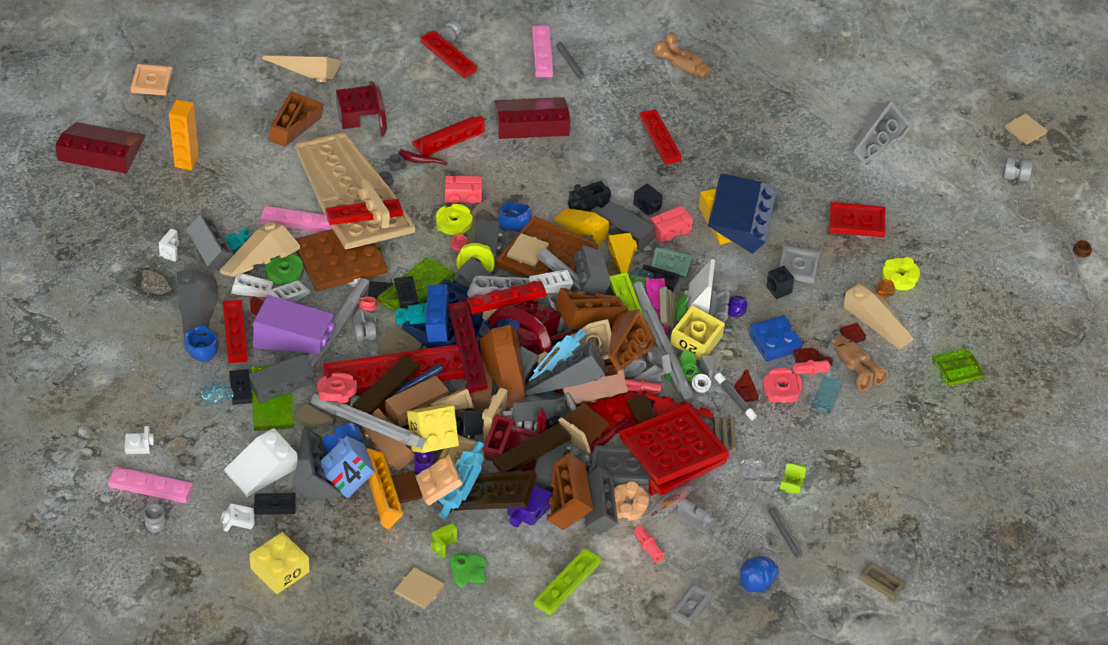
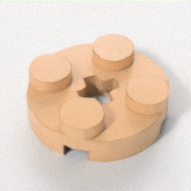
(639, 499)

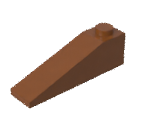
(629, 339)
(503, 359)

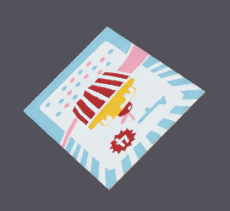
(668, 502)

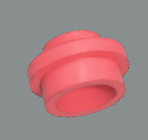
(458, 242)
(368, 303)

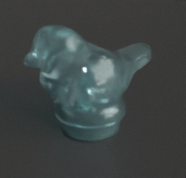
(216, 393)

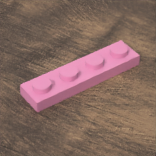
(542, 51)
(295, 219)
(150, 484)

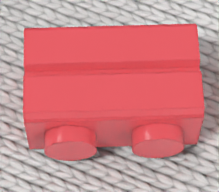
(463, 189)
(671, 224)

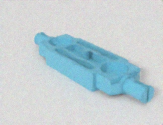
(566, 347)
(468, 468)

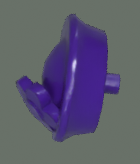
(737, 306)

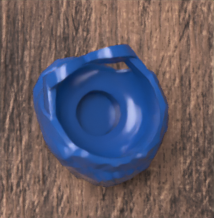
(516, 219)
(201, 347)
(758, 573)

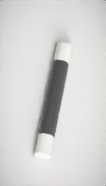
(735, 396)

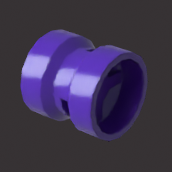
(423, 461)

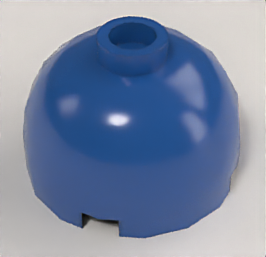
(349, 429)

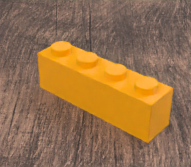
(184, 134)

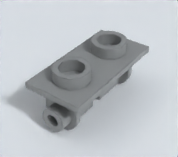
(718, 305)
(694, 515)

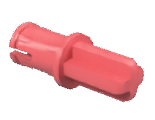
(811, 367)
(640, 386)
(648, 543)

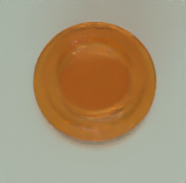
(886, 288)

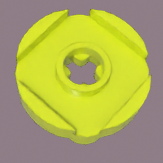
(448, 226)
(478, 251)
(906, 265)

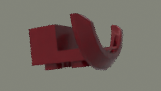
(360, 102)
(533, 317)
(505, 436)

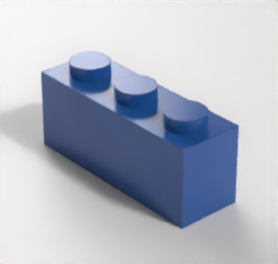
(437, 313)

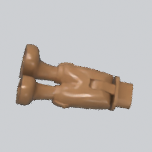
(680, 57)
(857, 359)

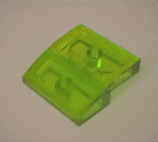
(958, 367)

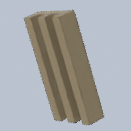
(667, 308)
(724, 422)
(880, 583)

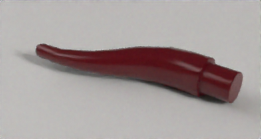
(415, 158)
(608, 435)

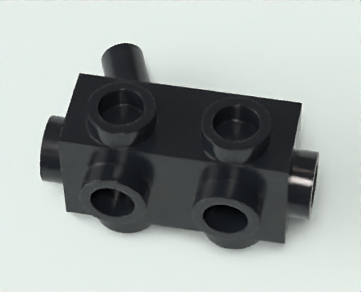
(589, 196)

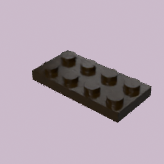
(500, 491)

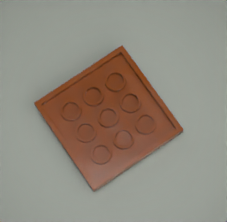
(561, 244)
(332, 265)

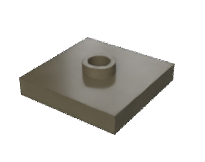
(398, 341)

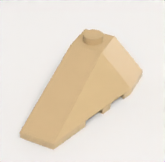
(313, 67)
(263, 245)
(877, 314)
(599, 331)

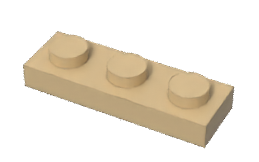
(374, 203)

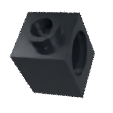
(647, 199)
(780, 282)
(468, 422)

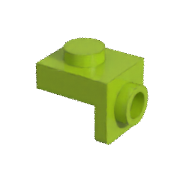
(793, 478)
(443, 537)

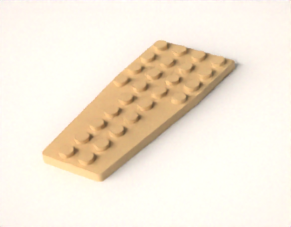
(336, 174)

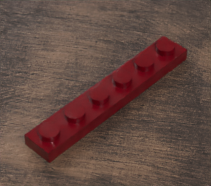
(468, 347)

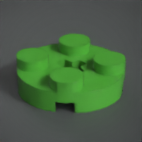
(282, 277)

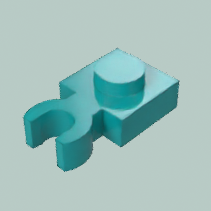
(236, 241)
(415, 314)

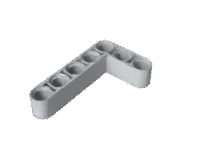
(486, 284)

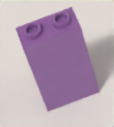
(291, 327)

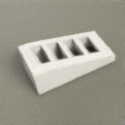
(555, 279)
(241, 287)
(287, 288)

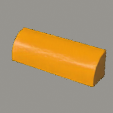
(383, 490)

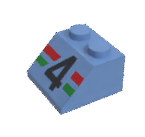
(347, 465)

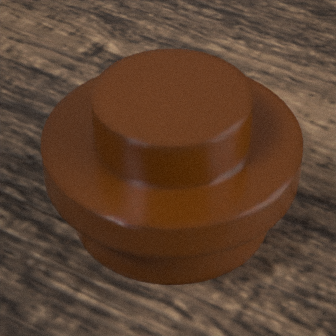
(1082, 249)

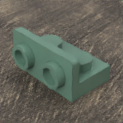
(672, 261)

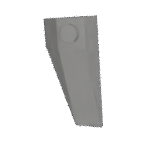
(881, 131)

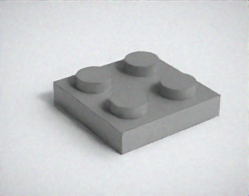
(800, 263)

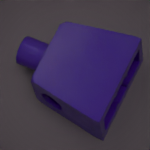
(536, 508)

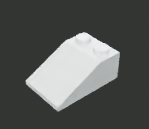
(701, 288)
(262, 463)

